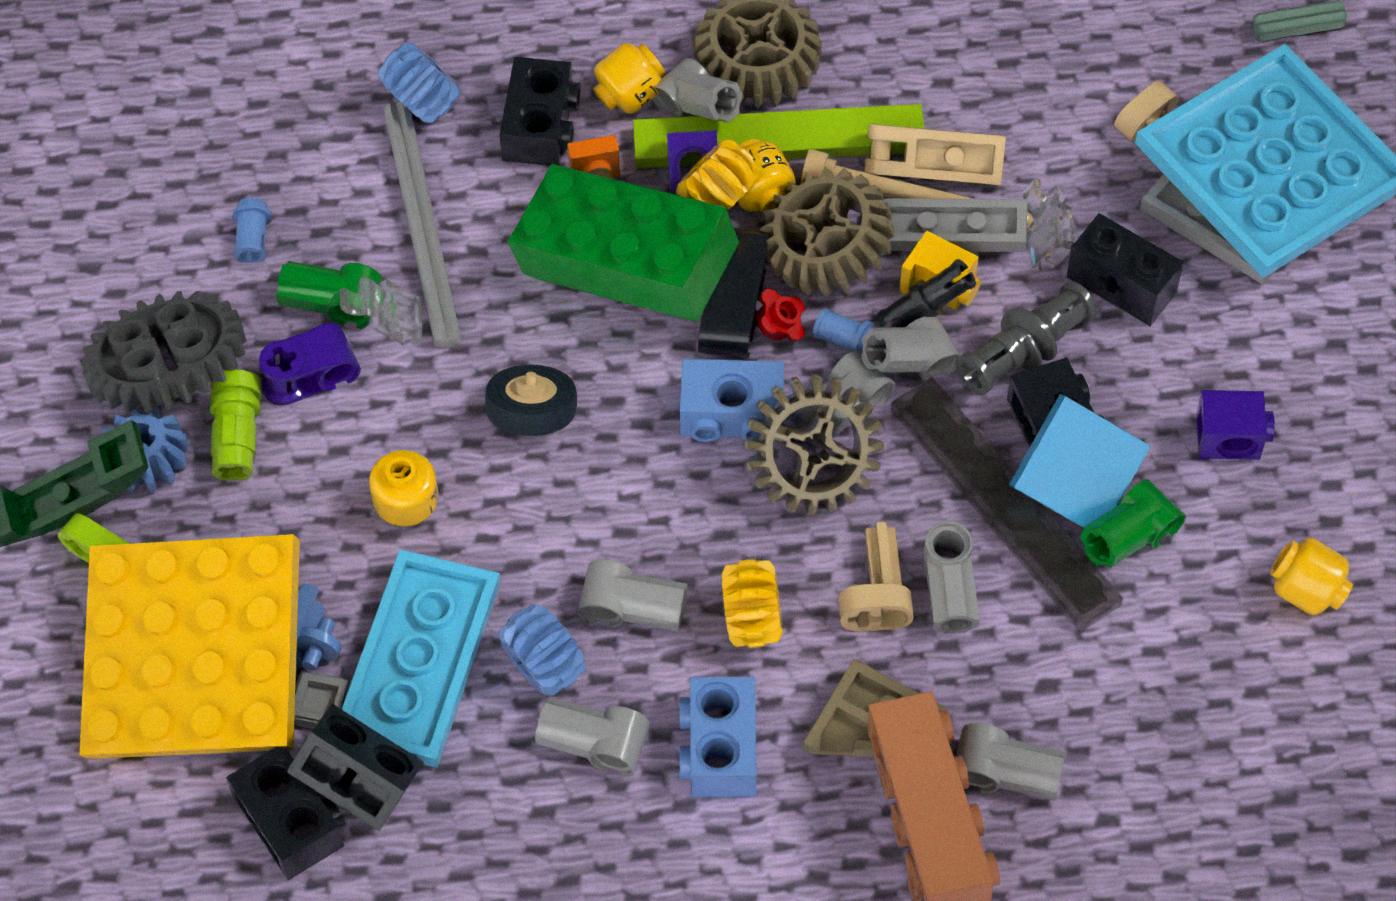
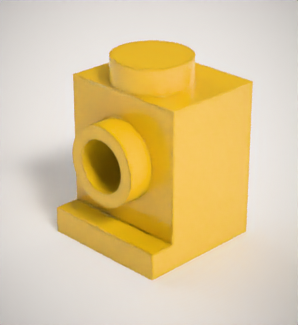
(932, 256)

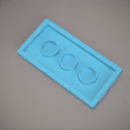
(421, 651)

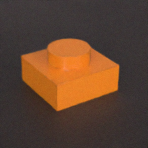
(595, 156)

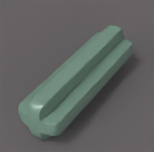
(1299, 20)

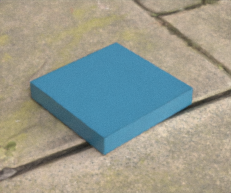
(1079, 463)

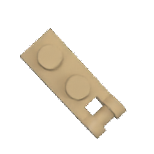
(937, 154)

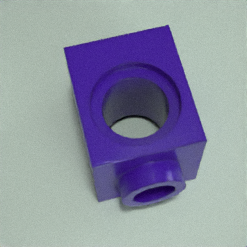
(684, 142)
(1233, 424)

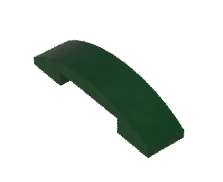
(76, 487)

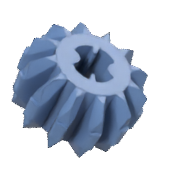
(419, 82)
(162, 444)
(542, 649)

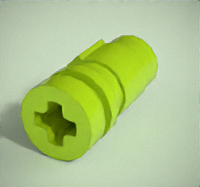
(233, 438)

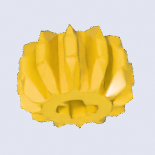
(720, 175)
(752, 603)

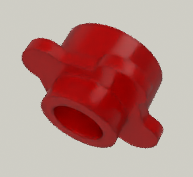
(780, 316)

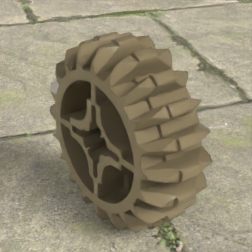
(760, 60)
(835, 246)
(822, 424)

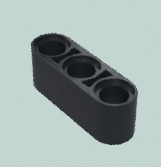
(731, 311)

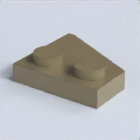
(844, 720)

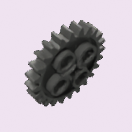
(129, 367)

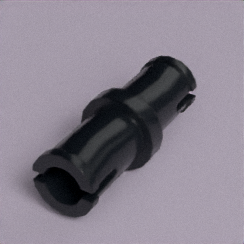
(928, 296)

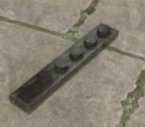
(1015, 518)

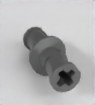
(1026, 338)

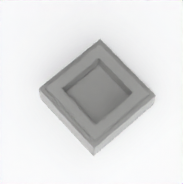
(316, 694)

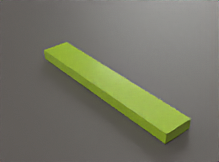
(832, 131)

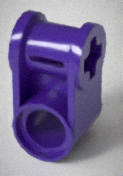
(310, 361)

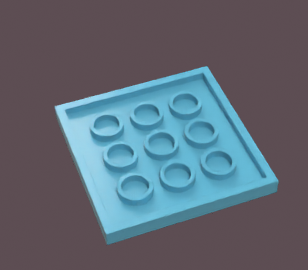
(1272, 159)

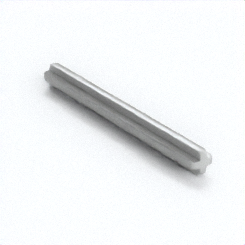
(422, 226)

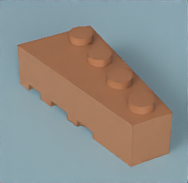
(931, 807)

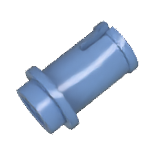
(251, 222)
(841, 330)

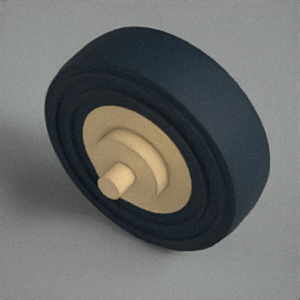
(531, 400)

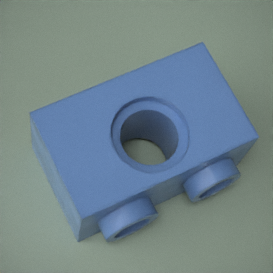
(714, 382)

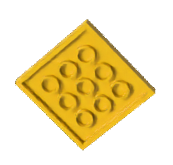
(190, 647)

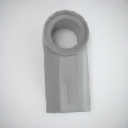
(694, 91)
(915, 348)
(851, 371)
(950, 580)
(619, 595)
(604, 737)
(1008, 764)

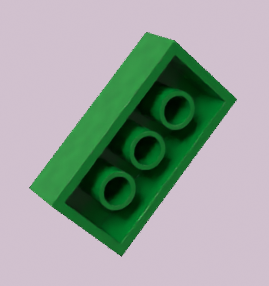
(624, 242)

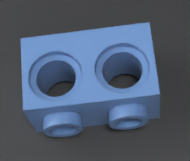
(723, 737)

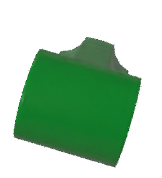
(319, 289)
(1138, 520)

